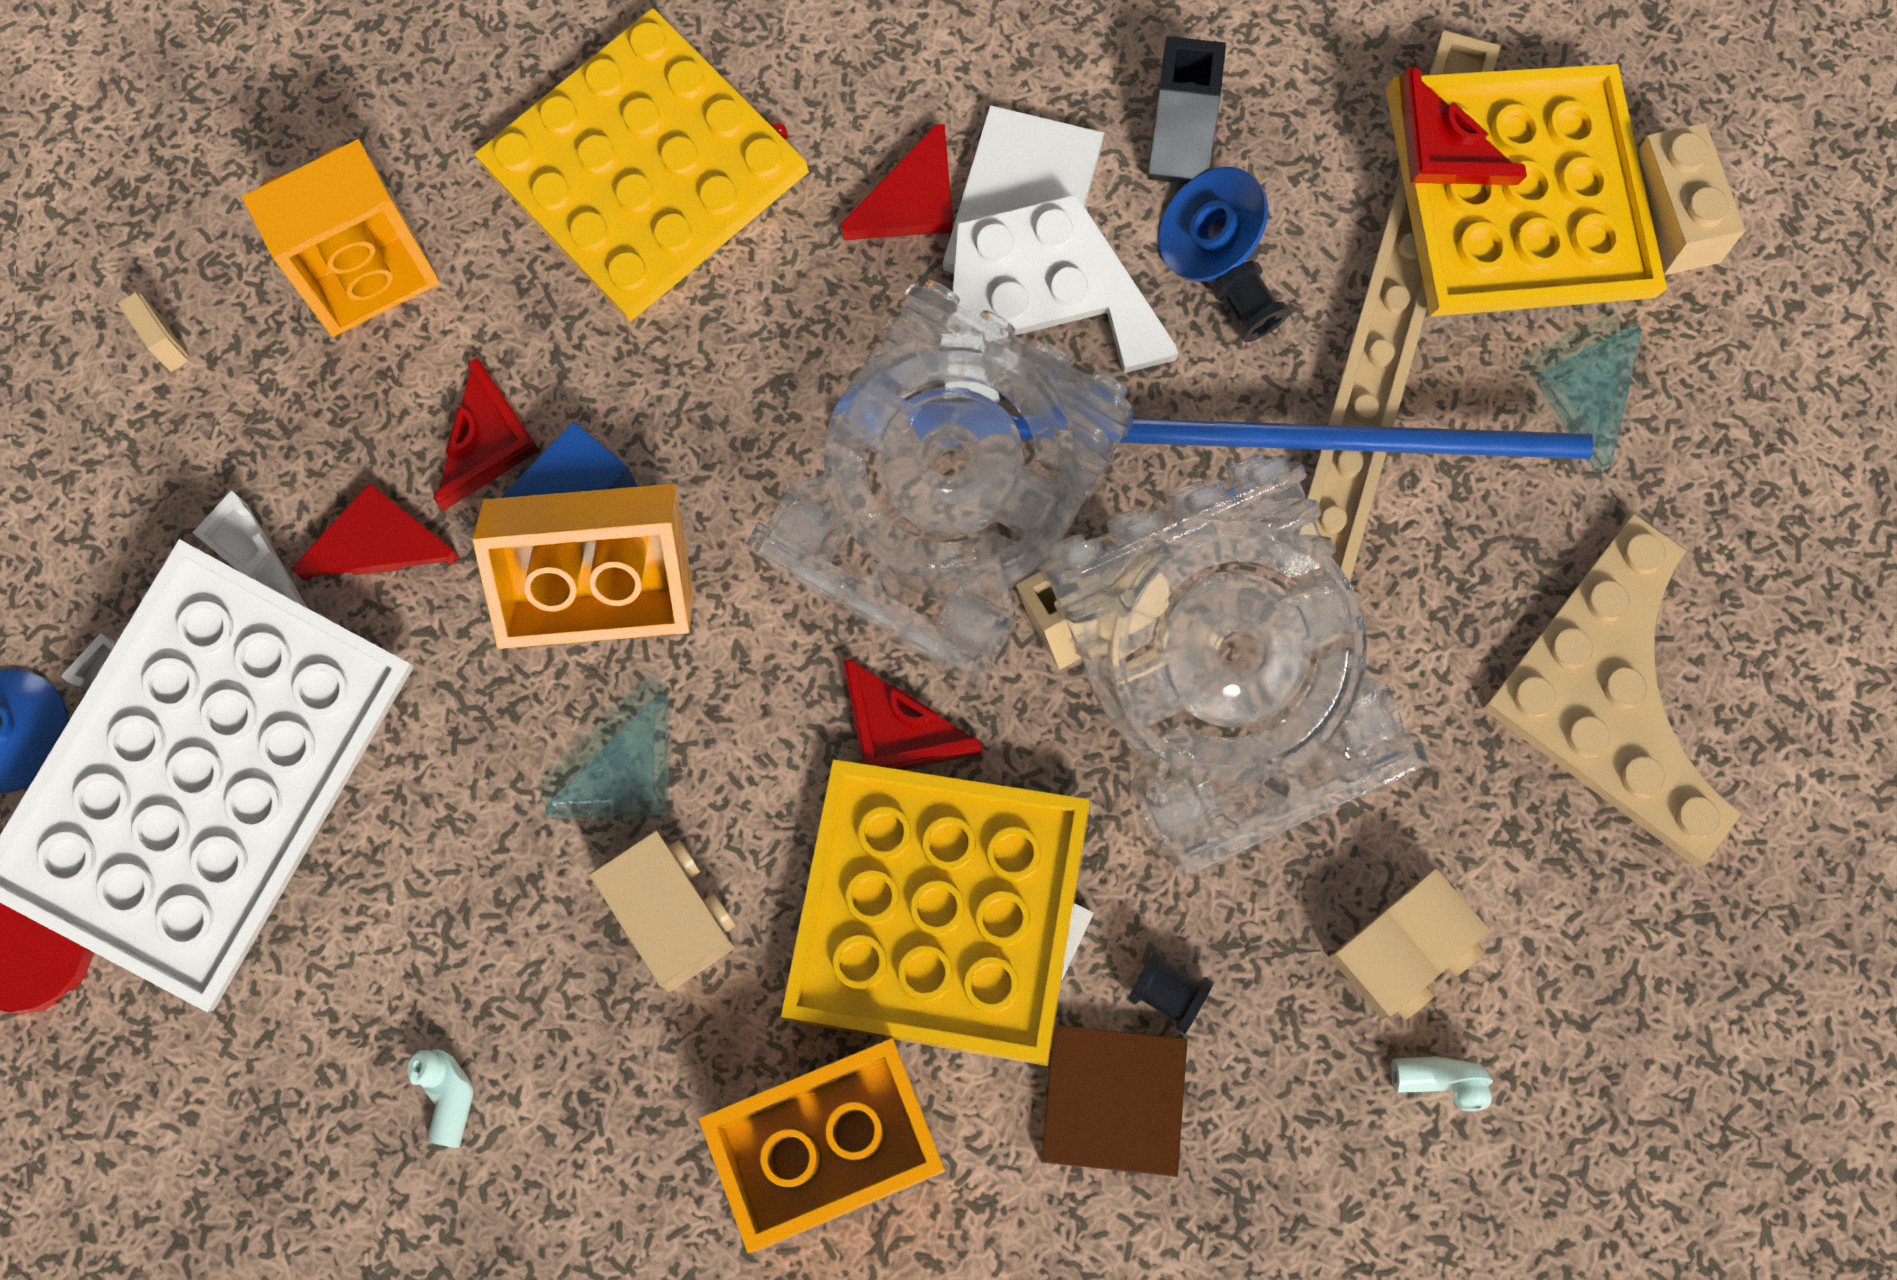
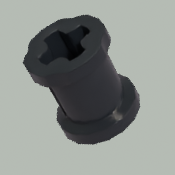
(1250, 301)
(1170, 991)

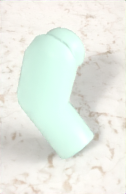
(1436, 1073)
(448, 1090)

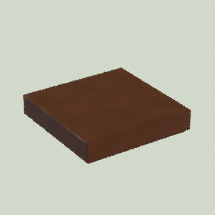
(1114, 1101)

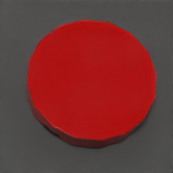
(36, 964)

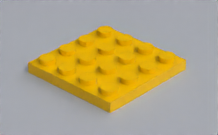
(642, 164)
(1564, 233)
(938, 912)

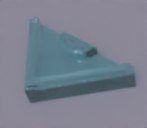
(1593, 391)
(626, 775)

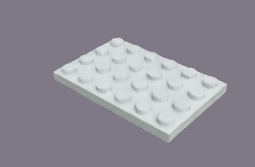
(194, 776)

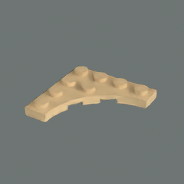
(1595, 703)

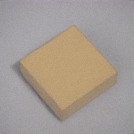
(154, 331)

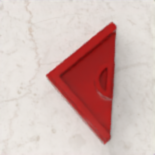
(1447, 143)
(910, 198)
(482, 440)
(372, 538)
(898, 729)

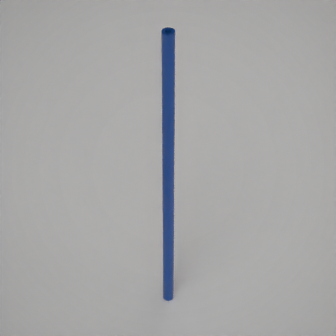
(1352, 438)

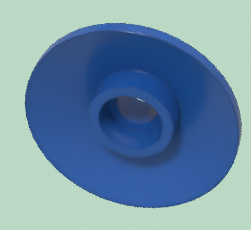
(1213, 224)
(31, 725)

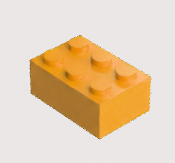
(340, 238)
(584, 566)
(821, 1146)

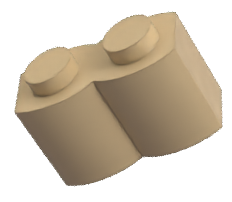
(1411, 946)

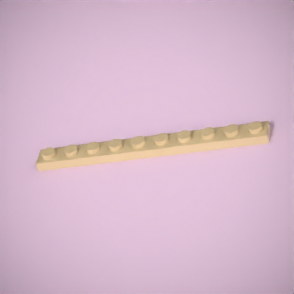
(1381, 348)

